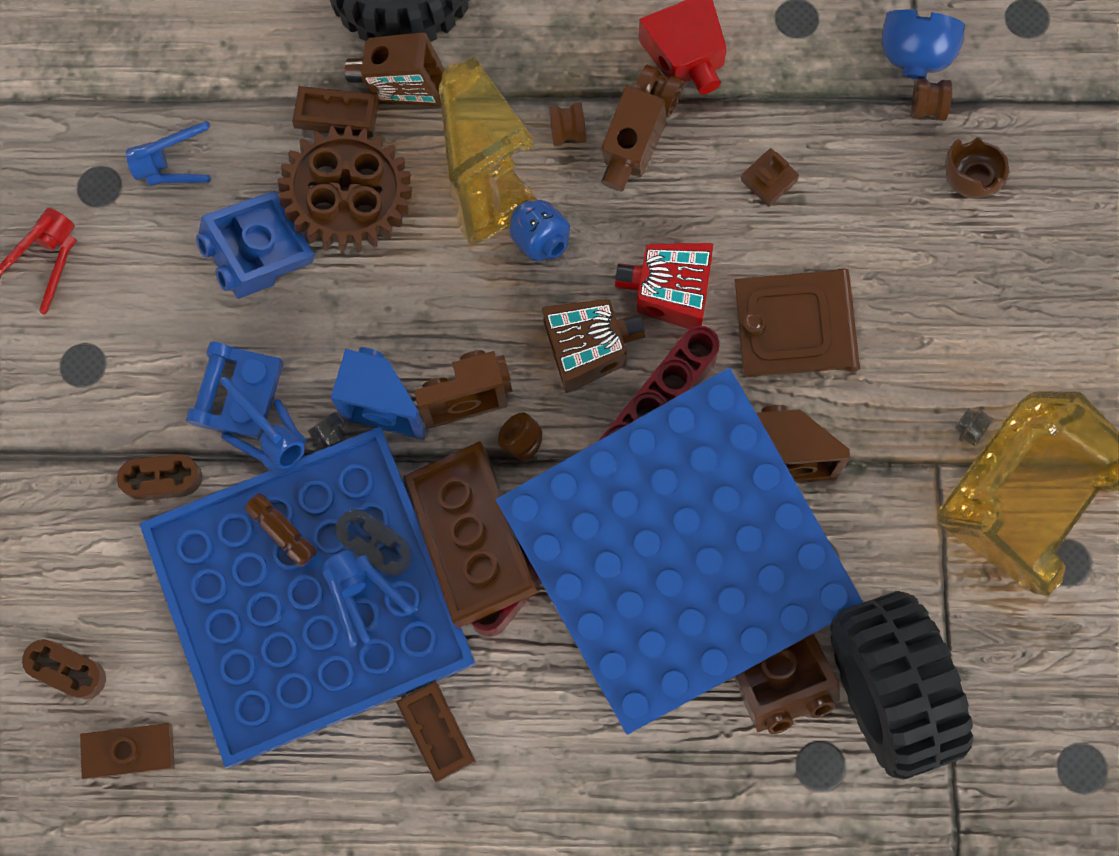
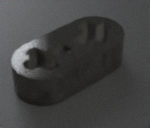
(379, 534)

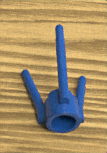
(149, 158)
(280, 445)
(346, 578)

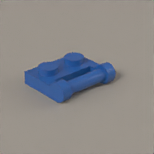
(254, 376)

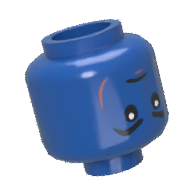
(538, 229)

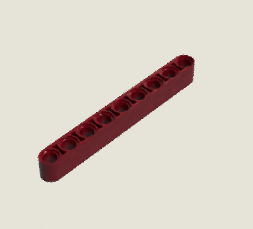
(651, 394)

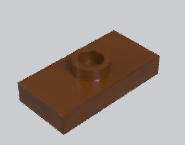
(322, 108)
(436, 732)
(127, 751)

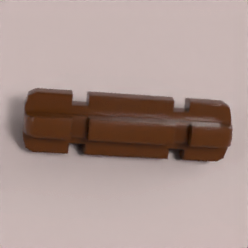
(280, 530)

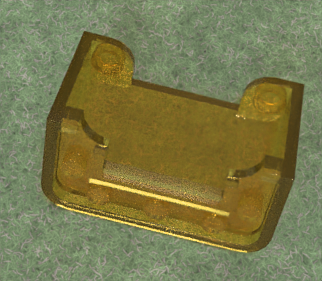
(479, 145)
(1034, 486)

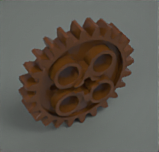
(343, 221)

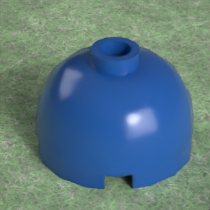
(921, 43)

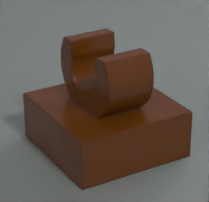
(770, 177)

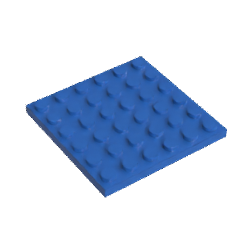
(679, 551)
(269, 632)

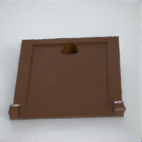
(804, 320)

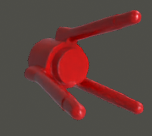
(49, 231)

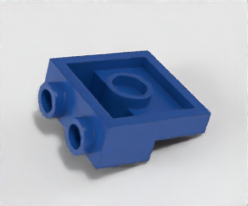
(252, 244)

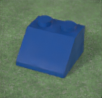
(373, 395)

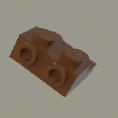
(477, 390)
(789, 686)

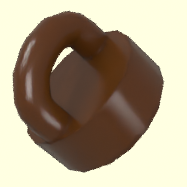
(520, 436)

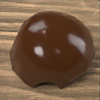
(976, 168)

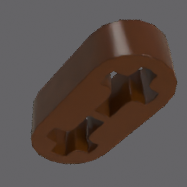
(159, 468)
(59, 678)

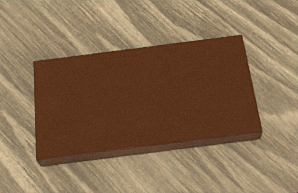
(468, 535)

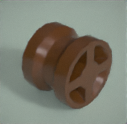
(931, 99)
(567, 124)

